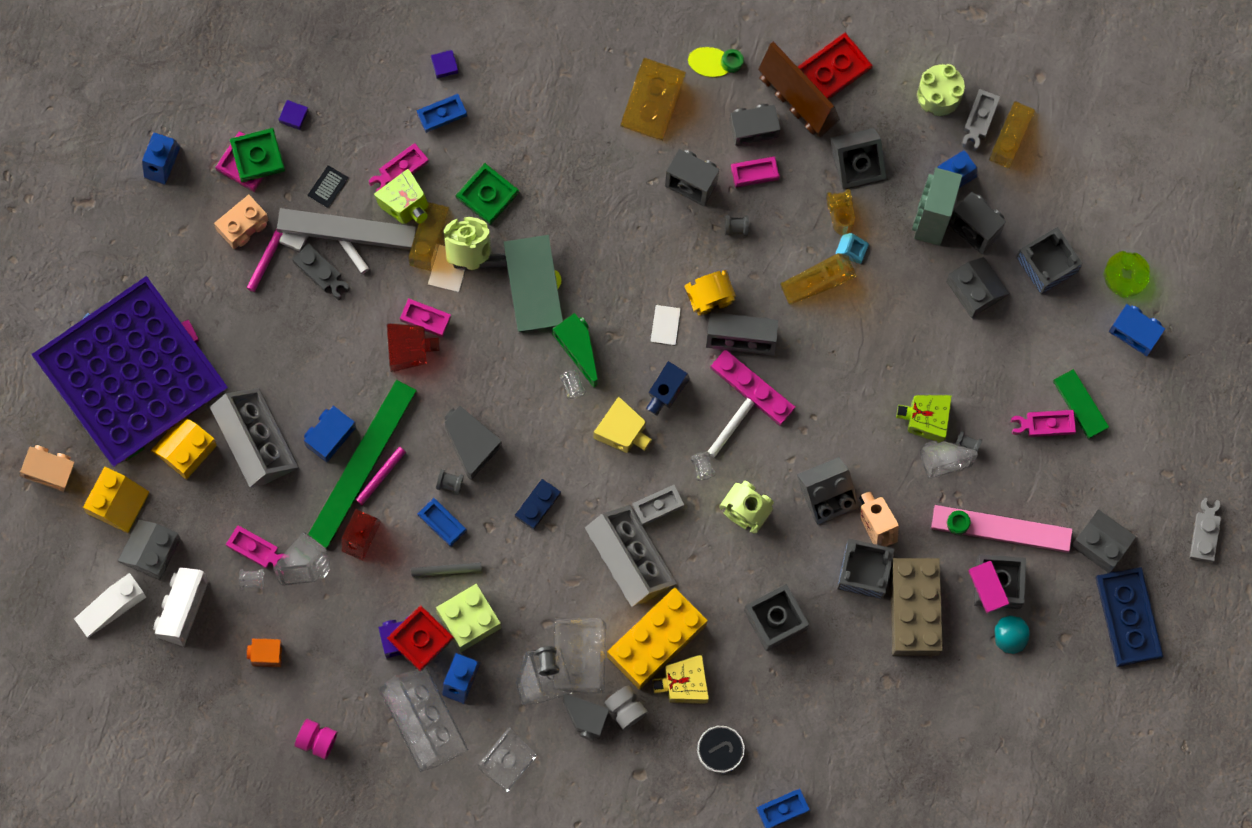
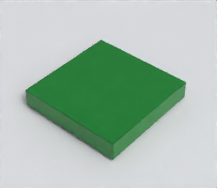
(257, 155)
(487, 194)

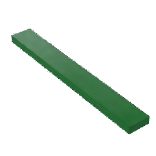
(362, 463)

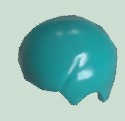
(1012, 634)

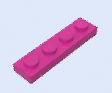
(752, 387)

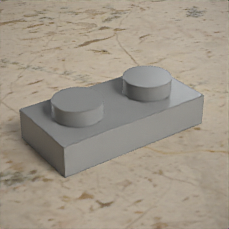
(658, 505)

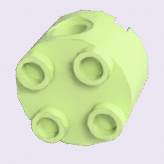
(940, 89)
(467, 242)
(759, 506)

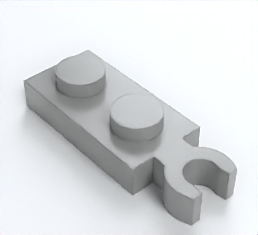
(980, 117)
(1205, 533)

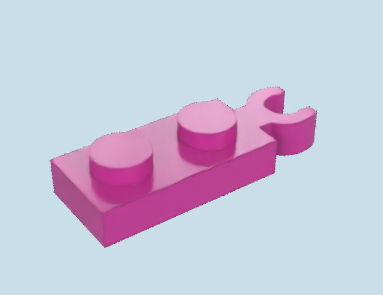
(410, 158)
(1046, 423)
(253, 547)

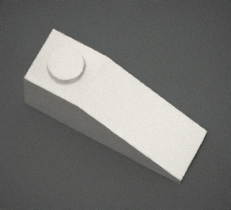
(110, 605)

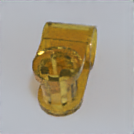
(841, 207)

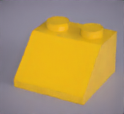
(185, 447)
(115, 500)

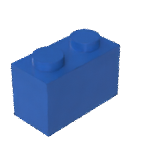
(1137, 329)
(329, 433)

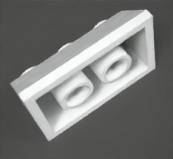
(181, 605)

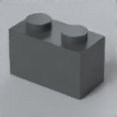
(754, 124)

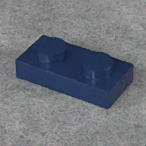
(537, 504)

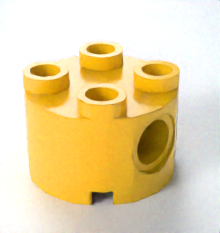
(710, 291)

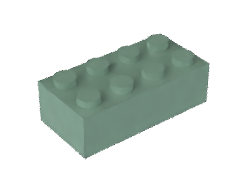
(936, 206)

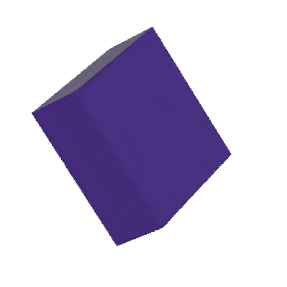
(444, 64)
(293, 114)

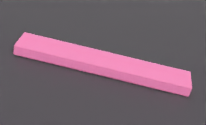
(1008, 529)

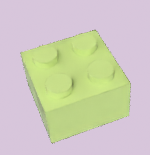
(468, 617)

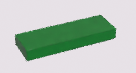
(1081, 403)

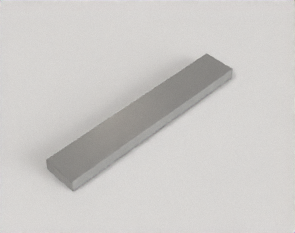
(345, 229)

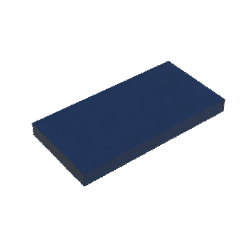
(1129, 617)

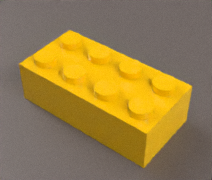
(656, 638)

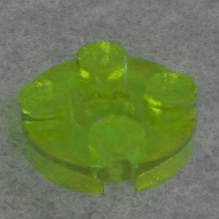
(1128, 261)

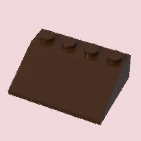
(797, 91)

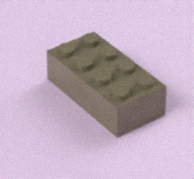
(916, 607)

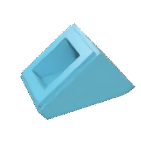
(852, 247)

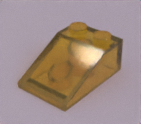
(653, 98)

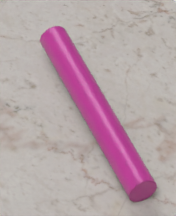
(265, 260)
(380, 476)

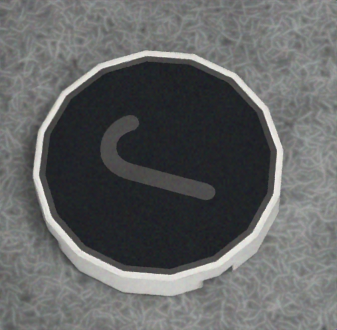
(720, 749)

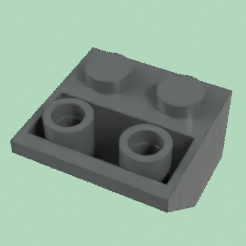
(828, 490)

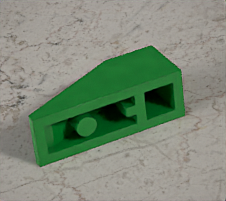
(575, 340)

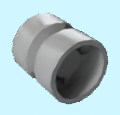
(626, 707)

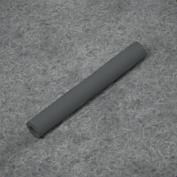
(446, 569)

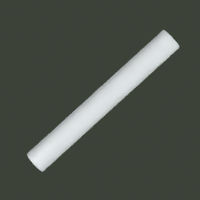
(354, 255)
(730, 428)

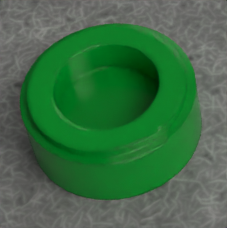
(732, 60)
(958, 522)

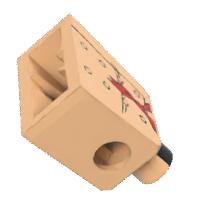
(878, 520)

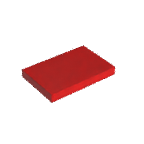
(836, 66)

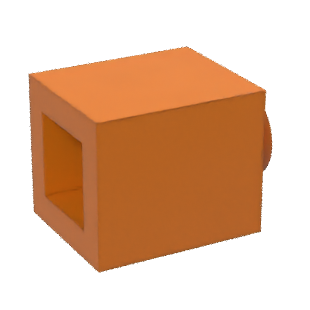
(265, 652)

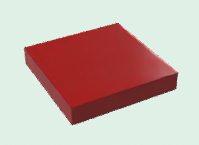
(420, 638)

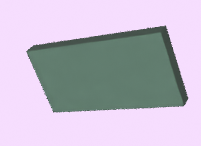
(533, 283)

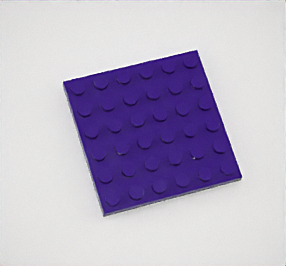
(129, 371)

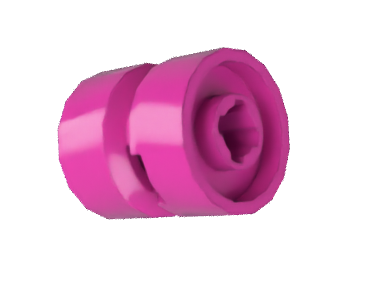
(317, 739)

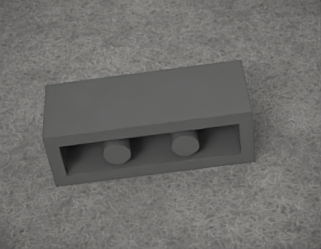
(742, 333)

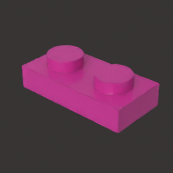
(422, 315)

